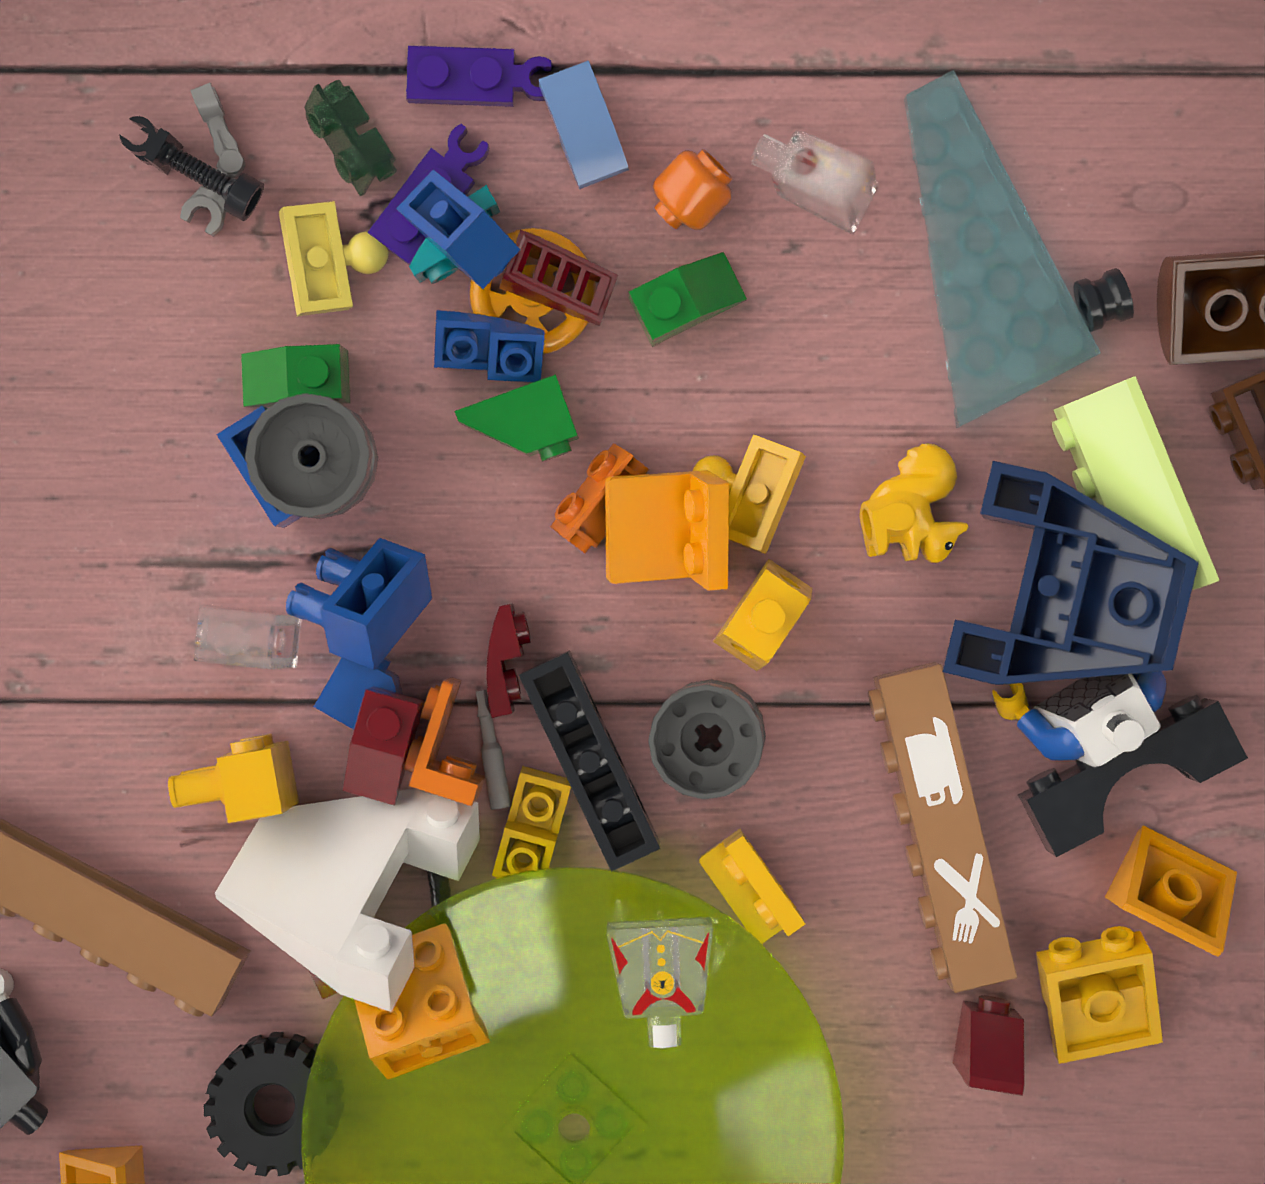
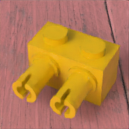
(249, 781)

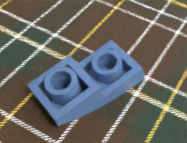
(583, 124)

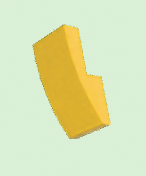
(532, 822)

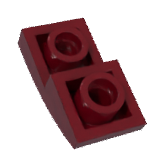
(505, 642)

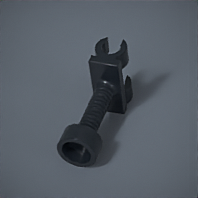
(166, 153)

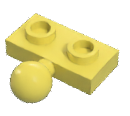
(320, 260)

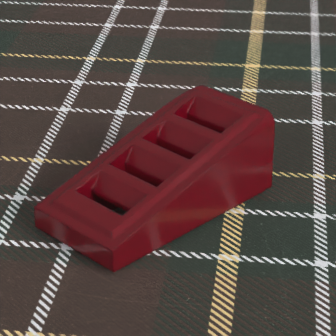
(566, 261)

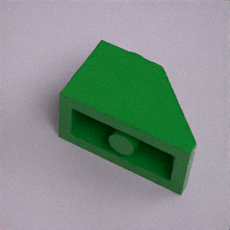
(686, 297)
(294, 371)
(525, 419)

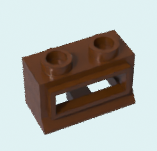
(1229, 419)

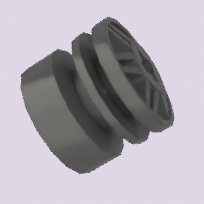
(707, 770)

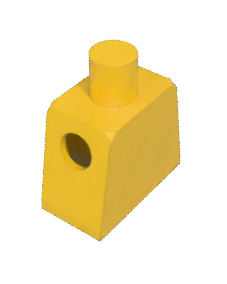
(764, 616)

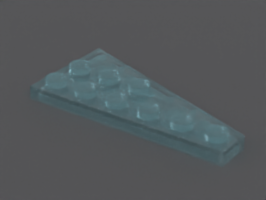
(993, 279)

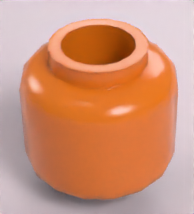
(692, 190)

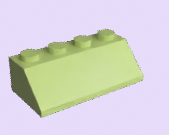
(1129, 469)

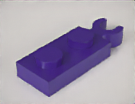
(470, 76)
(392, 227)

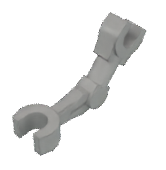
(229, 161)

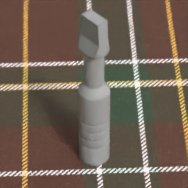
(492, 757)

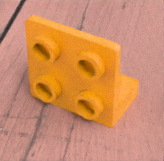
(667, 528)
(431, 1014)

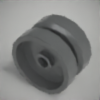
(279, 460)

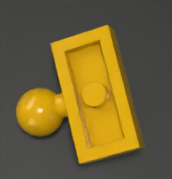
(757, 490)

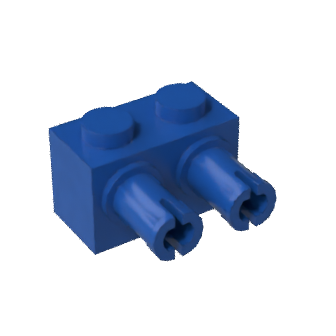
(372, 602)

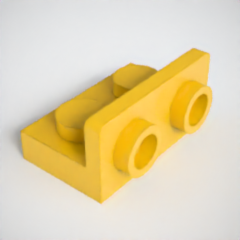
(750, 888)

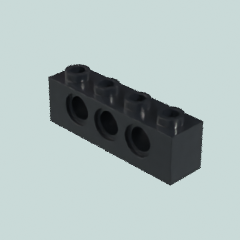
(590, 760)

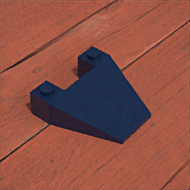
(1090, 596)

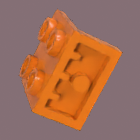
(453, 776)

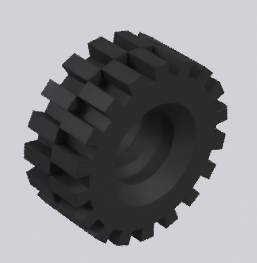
(232, 1097)

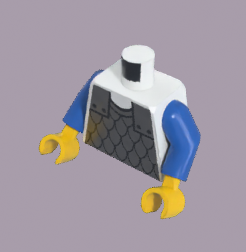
(1090, 717)

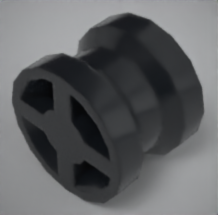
(1103, 299)

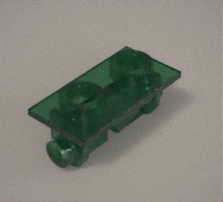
(334, 116)

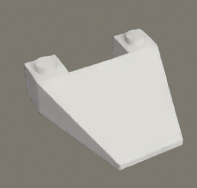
(323, 871)

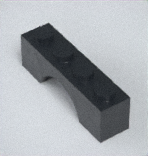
(1071, 804)

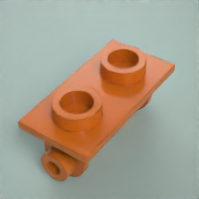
(582, 514)

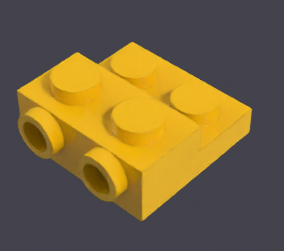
(1100, 994)

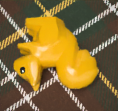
(902, 510)

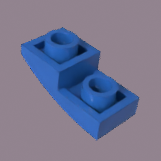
(488, 343)

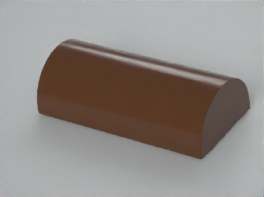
(1212, 307)

